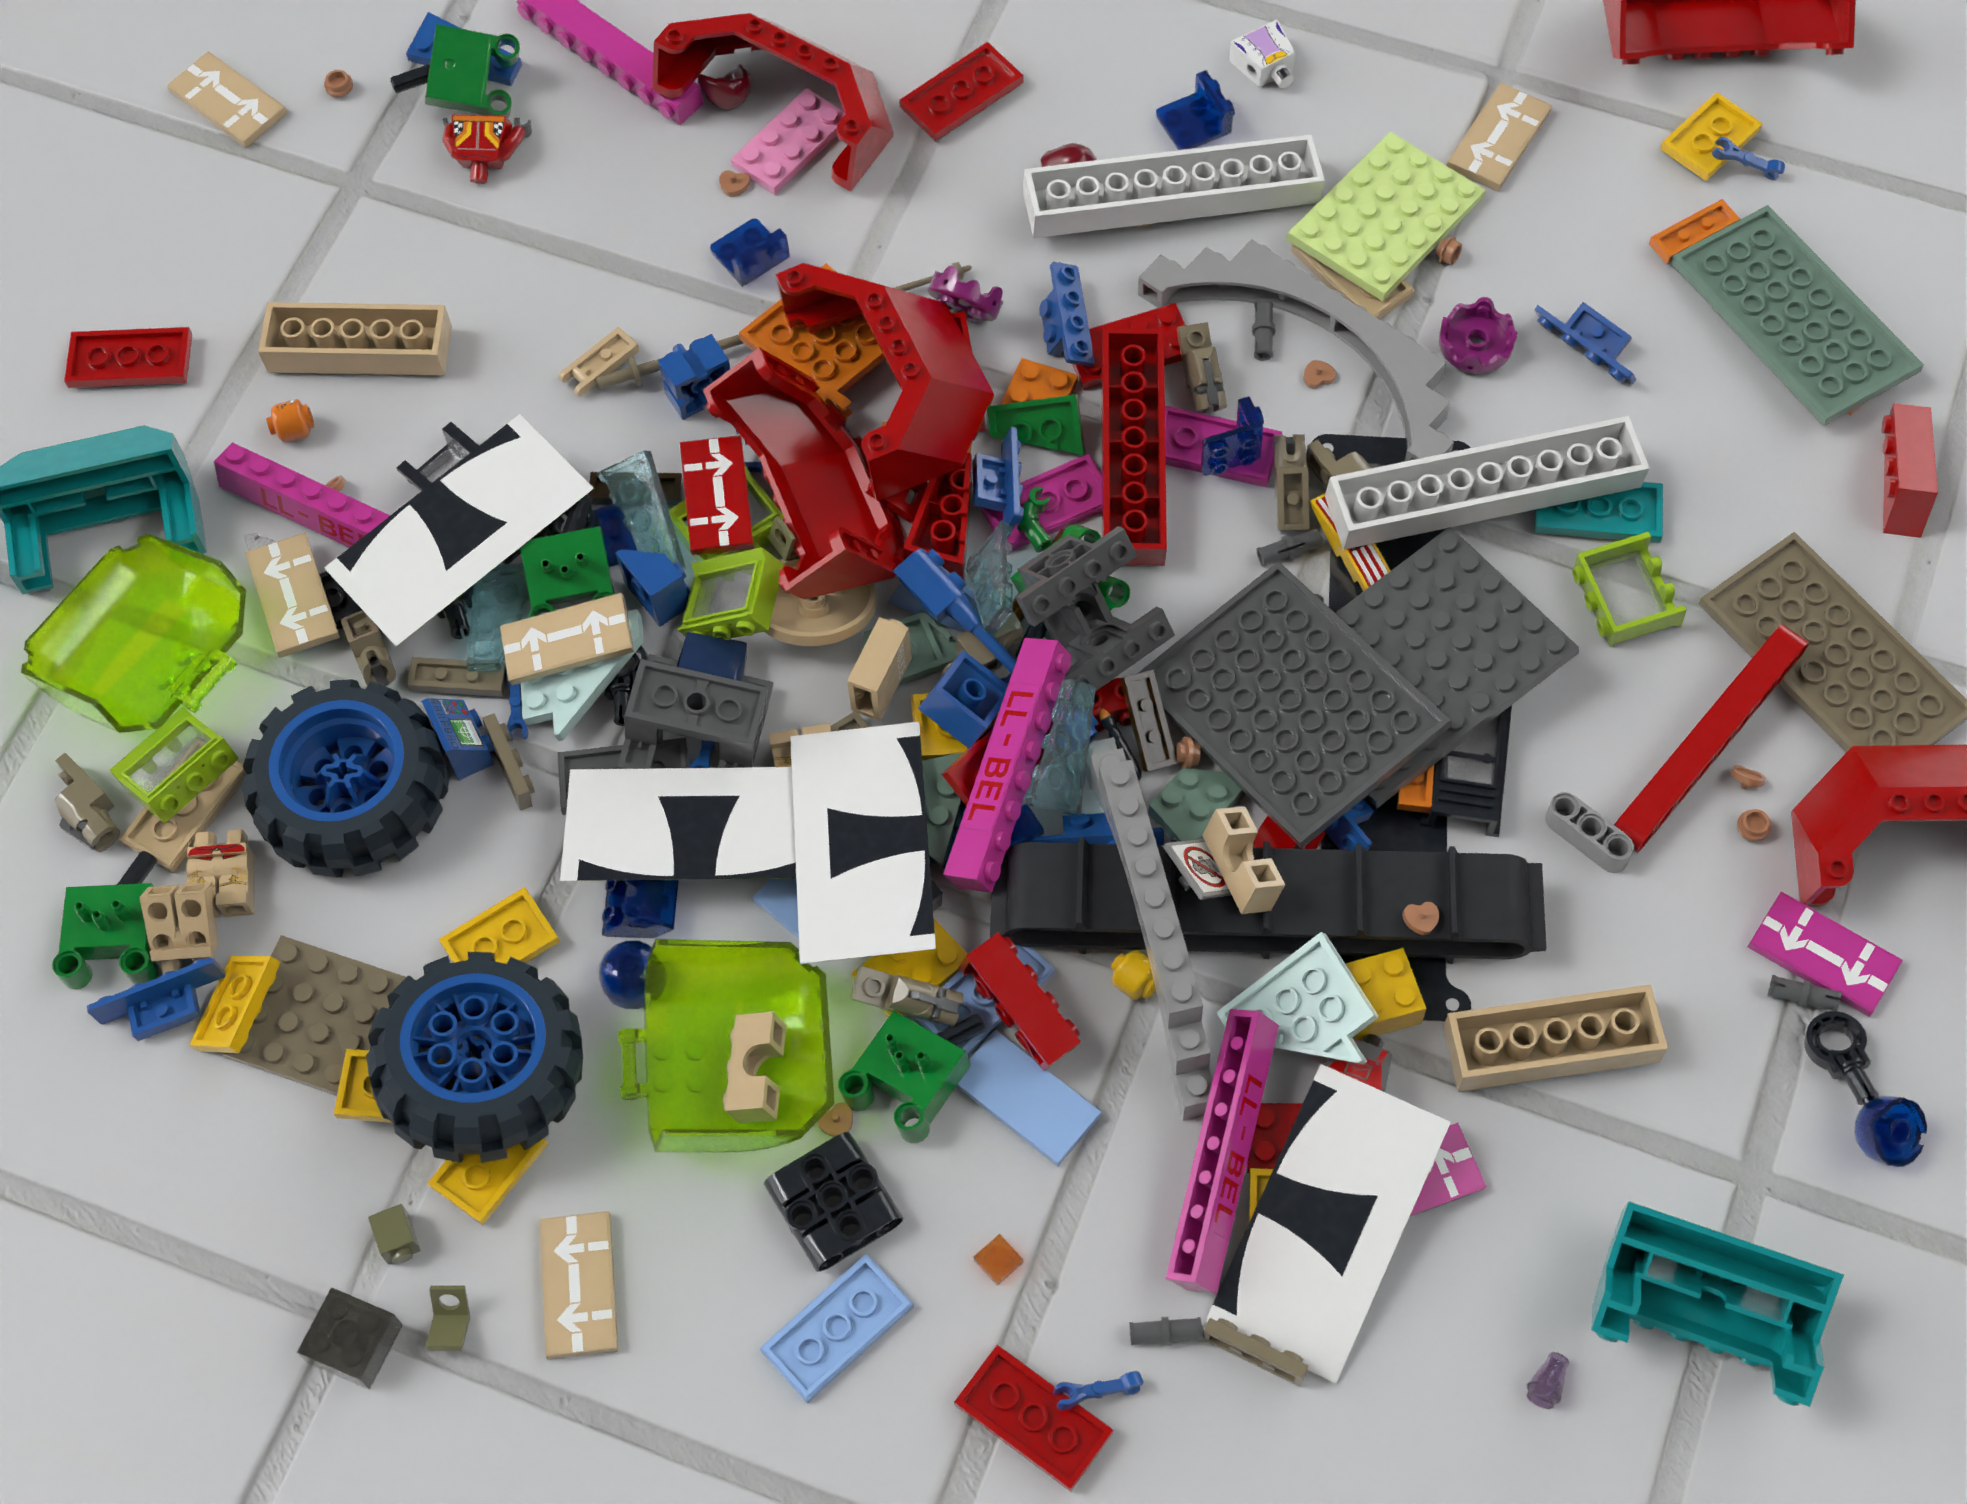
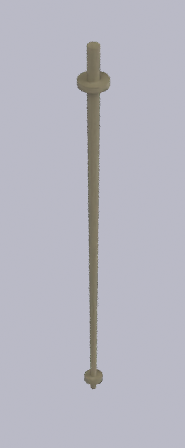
(637, 371)

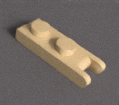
(600, 360)

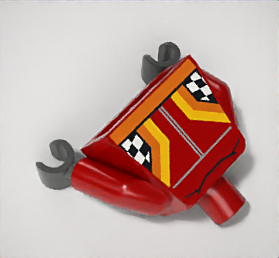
(483, 142)

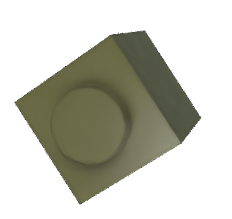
(394, 1234)

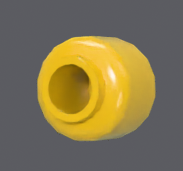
(1133, 975)

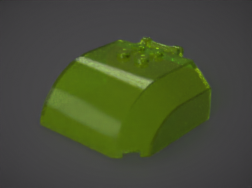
(139, 636)
(688, 1021)

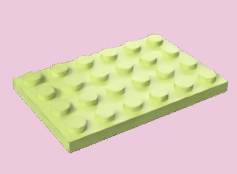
(1386, 215)

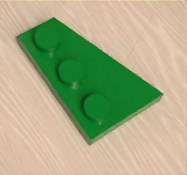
(1041, 422)

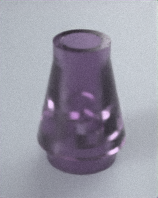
(1547, 1384)

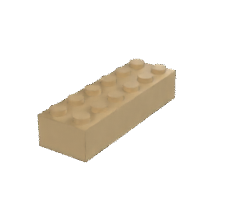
(355, 338)
(1554, 1038)

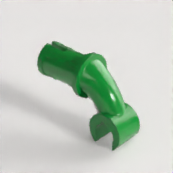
(1030, 524)

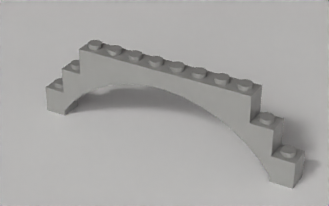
(1258, 273)
(1174, 979)

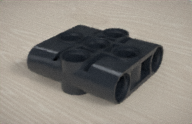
(799, 1194)

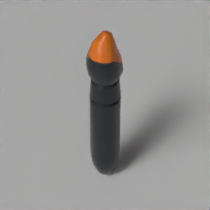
(1110, 726)

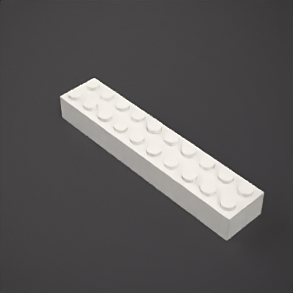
(1172, 186)
(1486, 482)

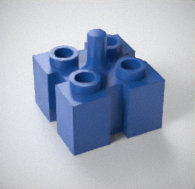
(691, 372)

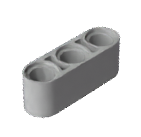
(1594, 847)

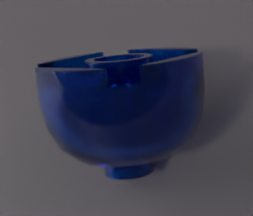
(624, 973)
(1890, 1130)

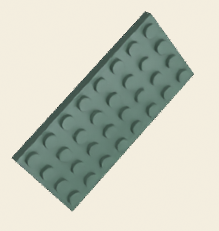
(1796, 315)

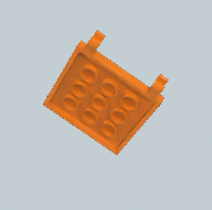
(831, 356)

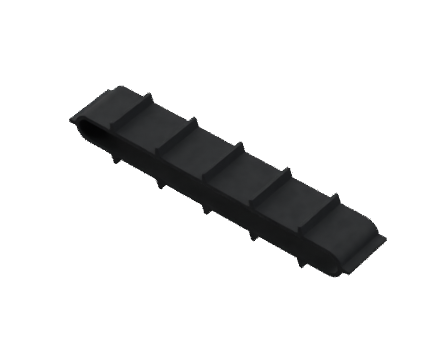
(1357, 897)

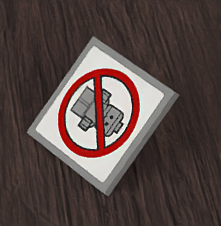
(1197, 868)

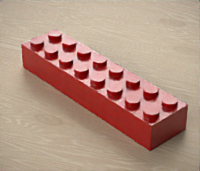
(1134, 440)

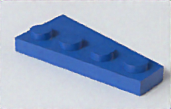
(422, 44)

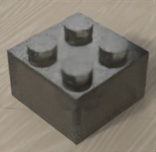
(350, 1338)

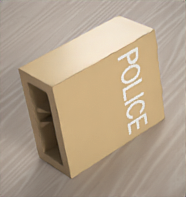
(879, 668)

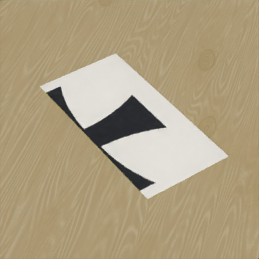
(458, 529)
(679, 824)
(861, 843)
(1329, 1220)

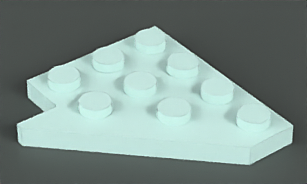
(572, 692)
(1311, 1002)

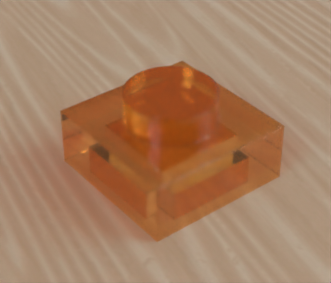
(998, 1259)

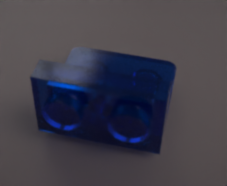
(1198, 116)
(750, 251)
(1236, 446)

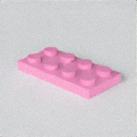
(789, 141)

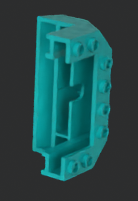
(92, 485)
(1710, 1298)

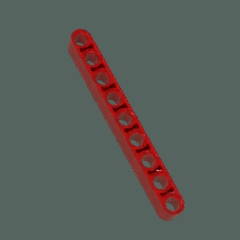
(1711, 736)

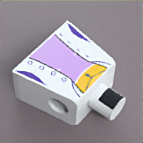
(1264, 55)

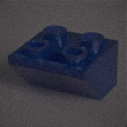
(639, 908)

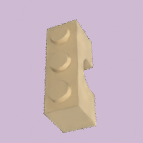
(1251, 882)
(753, 1041)

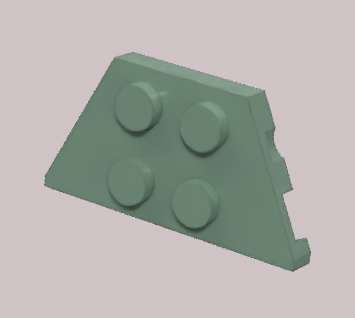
(930, 647)
(1190, 801)
(941, 807)

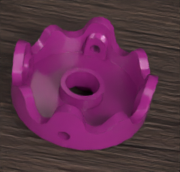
(965, 296)
(1482, 322)

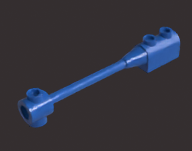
(944, 597)

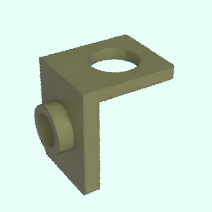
(783, 539)
(448, 1322)

